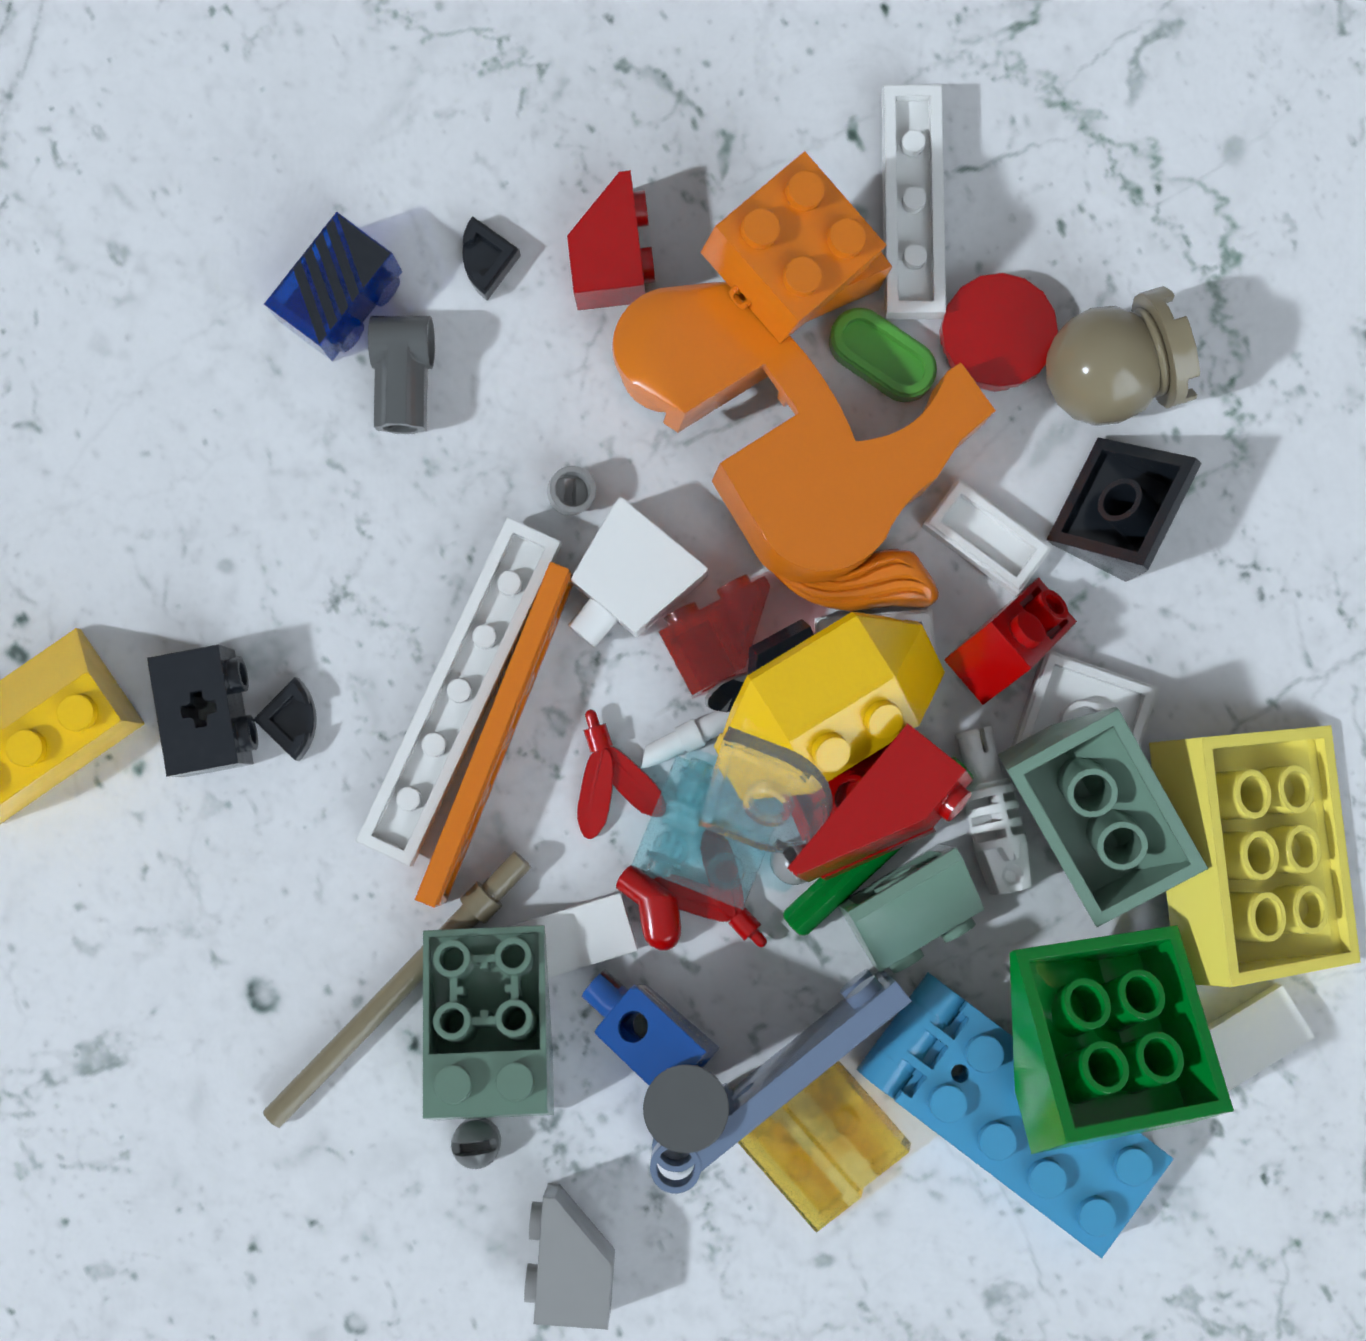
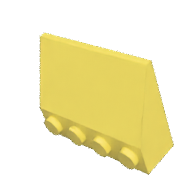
(1273, 850)

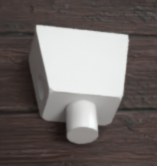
(631, 575)

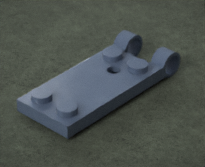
(866, 1006)

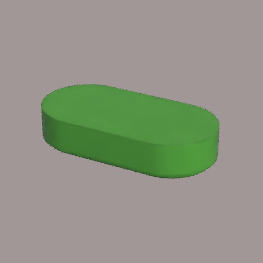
(882, 354)

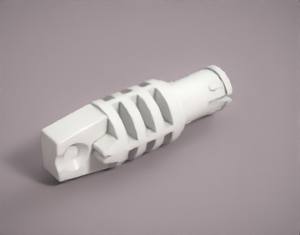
(994, 816)

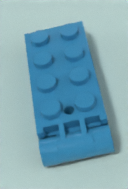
(1080, 1188)

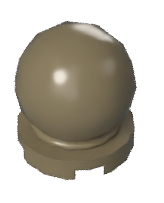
(1117, 360)

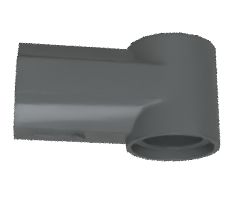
(401, 354)

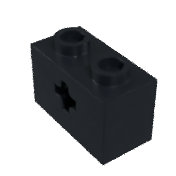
(182, 686)

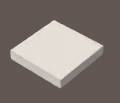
(1073, 688)

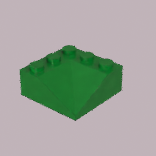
(1110, 1039)

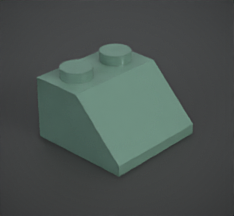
(913, 907)

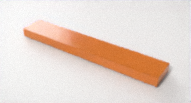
(496, 737)

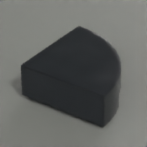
(486, 257)
(290, 719)

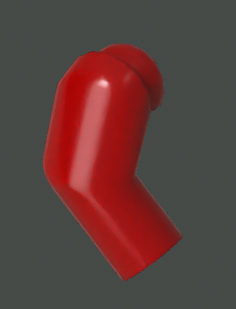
(656, 906)

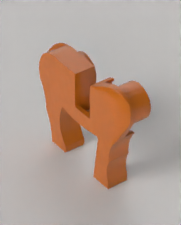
(806, 489)

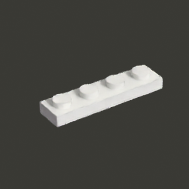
(913, 201)

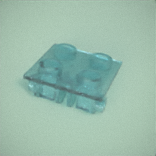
(691, 854)

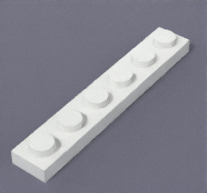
(458, 693)

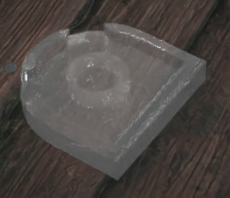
(765, 794)

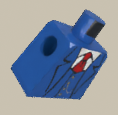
(669, 1035)

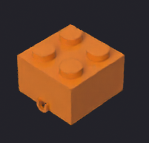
(791, 247)

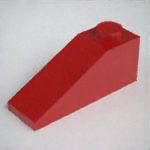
(895, 800)

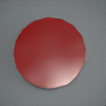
(998, 330)

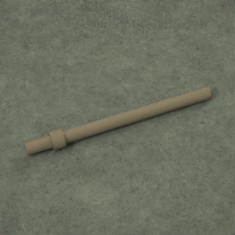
(478, 905)

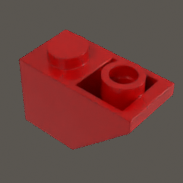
(606, 250)
(1011, 641)

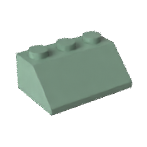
(1103, 812)

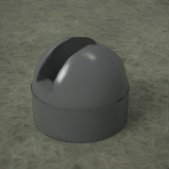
(476, 1131)

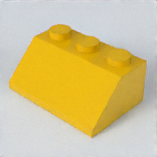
(57, 719)

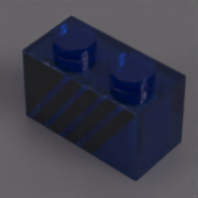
(335, 287)

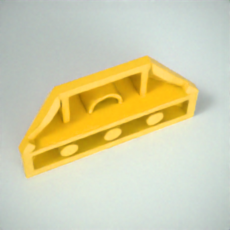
(841, 691)

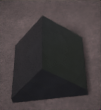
(1123, 506)

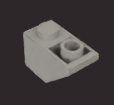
(573, 1266)

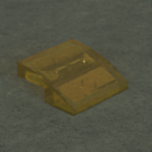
(826, 1146)

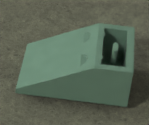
(486, 1024)

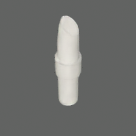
(686, 738)

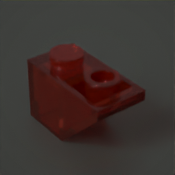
(716, 639)

